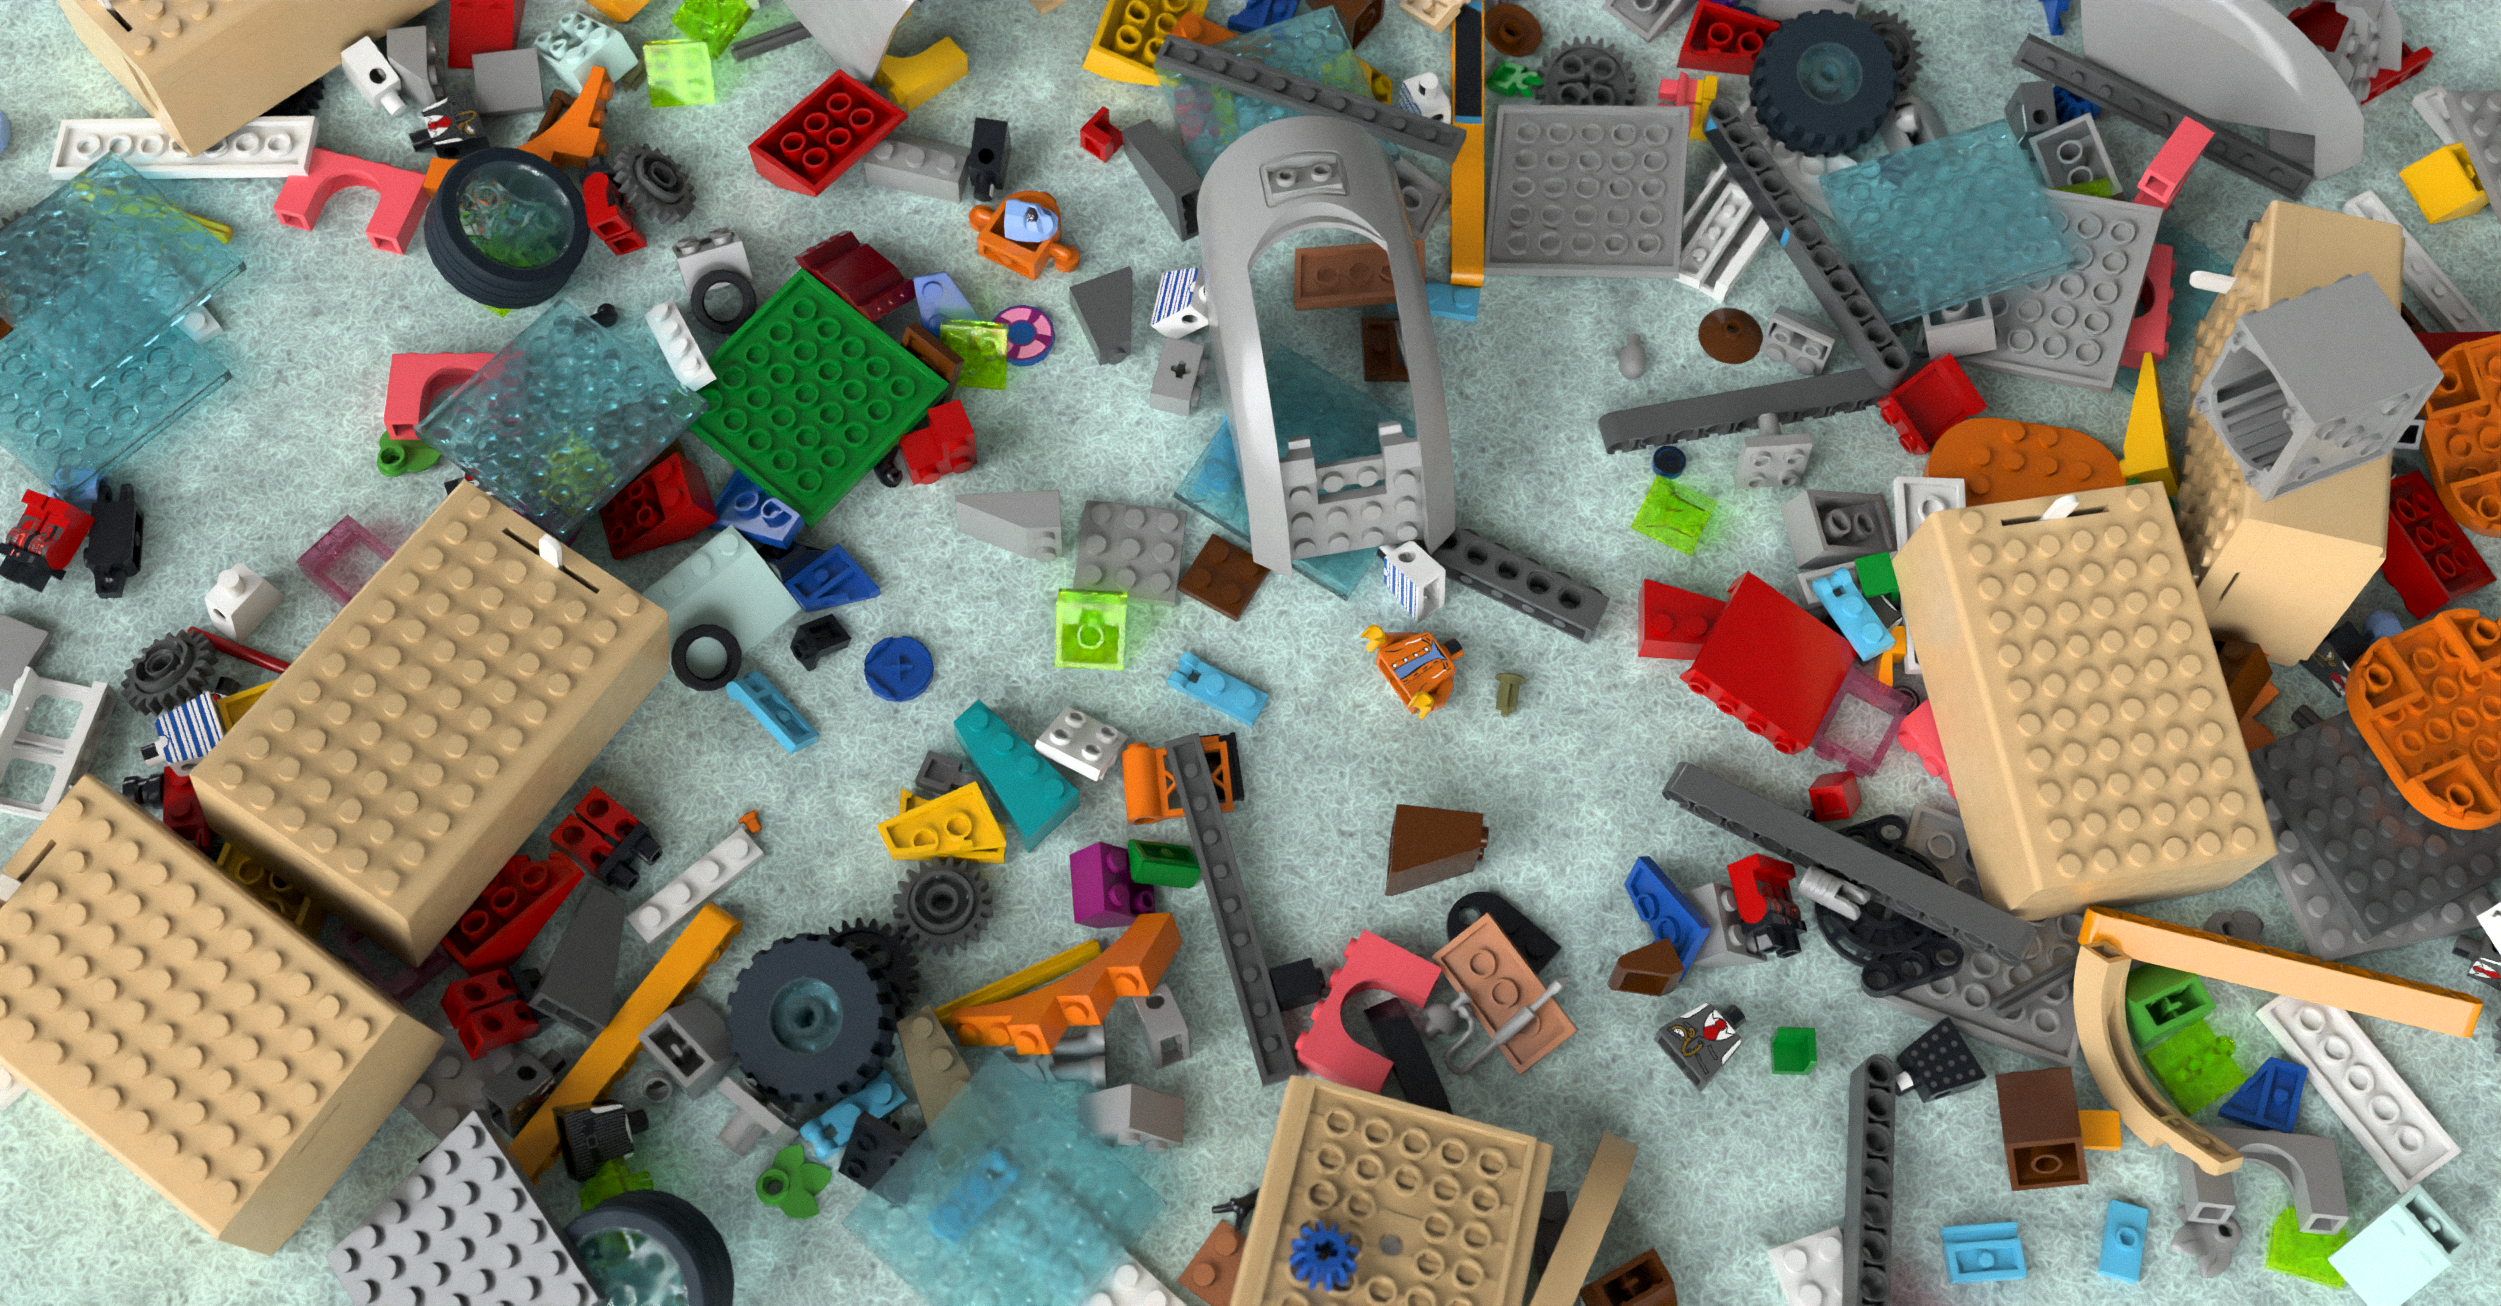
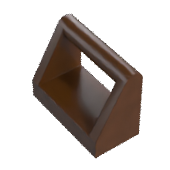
(1648, 970)

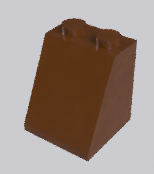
(1355, 16)
(1432, 846)
(2041, 1129)

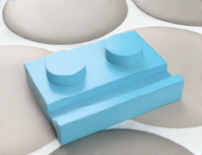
(1983, 1253)

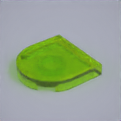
(2303, 1253)

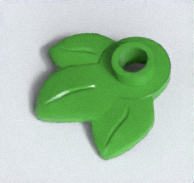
(411, 456)
(798, 1180)

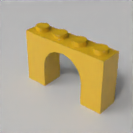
(922, 76)

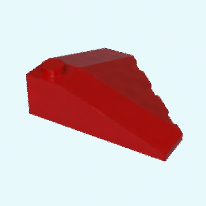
(510, 912)

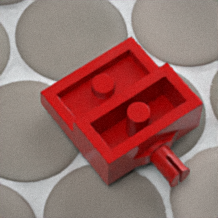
(183, 810)

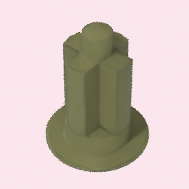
(636, 76)
(1508, 692)

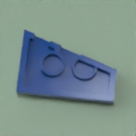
(755, 513)
(1666, 910)

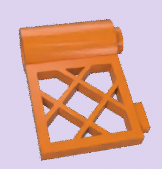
(1147, 786)

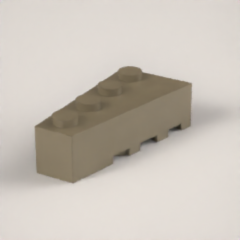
(932, 1062)

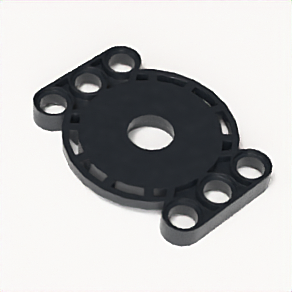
(1894, 941)

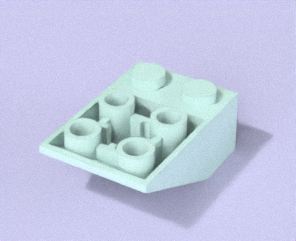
(580, 44)
(2400, 1249)

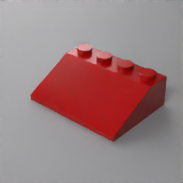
(824, 135)
(2427, 550)

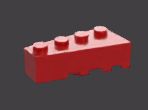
(1724, 39)
(1674, 621)

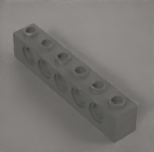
(1517, 592)

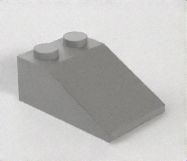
(1647, 17)
(1421, 197)
(1960, 329)
(1014, 521)
(1836, 527)

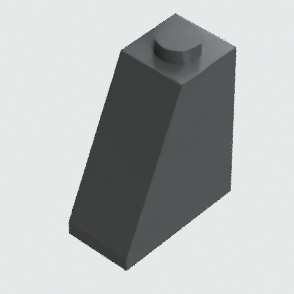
(1106, 314)

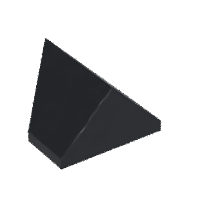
(791, 561)

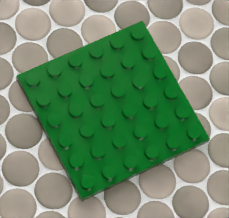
(811, 397)

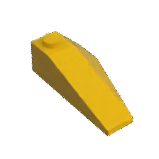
(2145, 445)

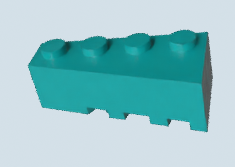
(1018, 778)

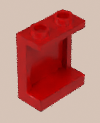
(1930, 403)

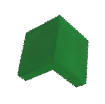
(1876, 575)
(1793, 1050)

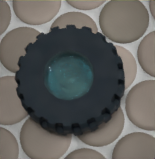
(1823, 83)
(776, 1010)

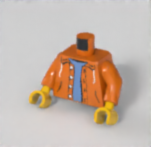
(1415, 666)

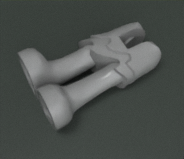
(1044, 1070)

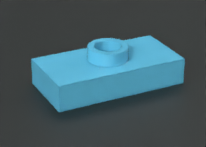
(2123, 1241)

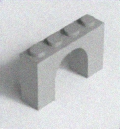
(2303, 1161)

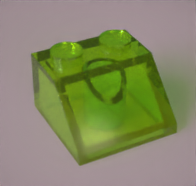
(1090, 629)

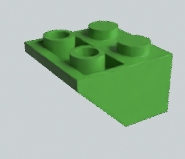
(2163, 1002)

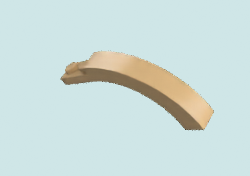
(2112, 1061)
(1586, 1222)

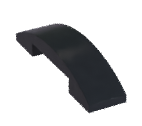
(1406, 1049)

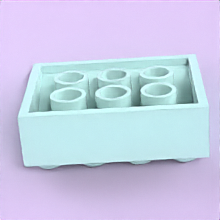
(724, 587)

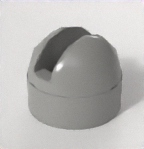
(1908, 119)
(658, 1091)

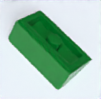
(1163, 864)

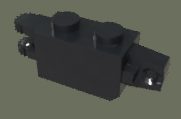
(114, 541)

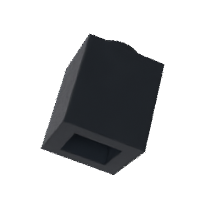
(1297, 984)

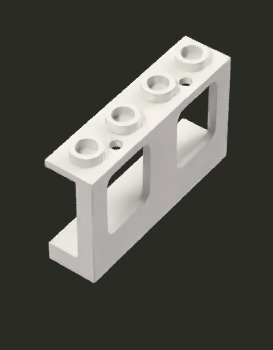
(1742, 247)
(68, 755)

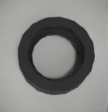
(698, 295)
(731, 646)

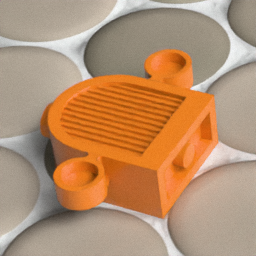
(1021, 256)

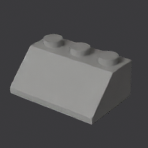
(1783, 9)
(2074, 155)
(919, 166)

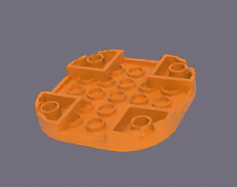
(2465, 434)
(2021, 460)
(2435, 715)

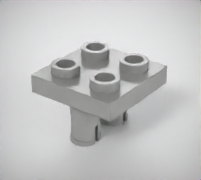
(1772, 457)
(753, 1117)

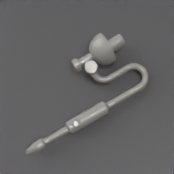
(1445, 1018)

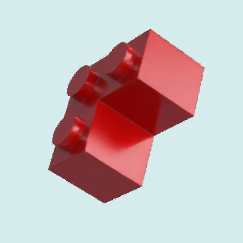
(940, 448)

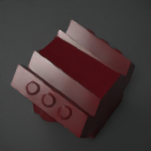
(857, 275)

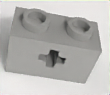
(1168, 390)

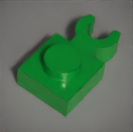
(1512, 77)

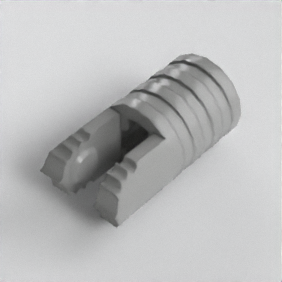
(1828, 889)

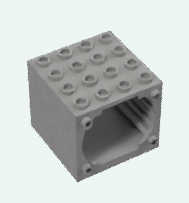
(2316, 385)

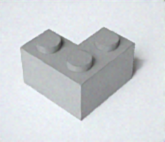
(1133, 1117)

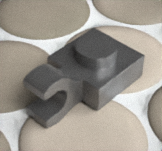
(942, 774)

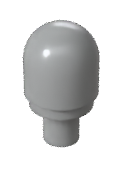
(1632, 358)

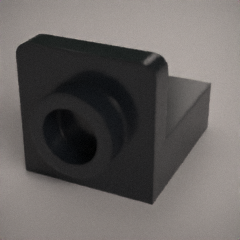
(818, 640)

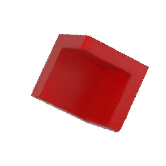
(1100, 136)
(1835, 796)

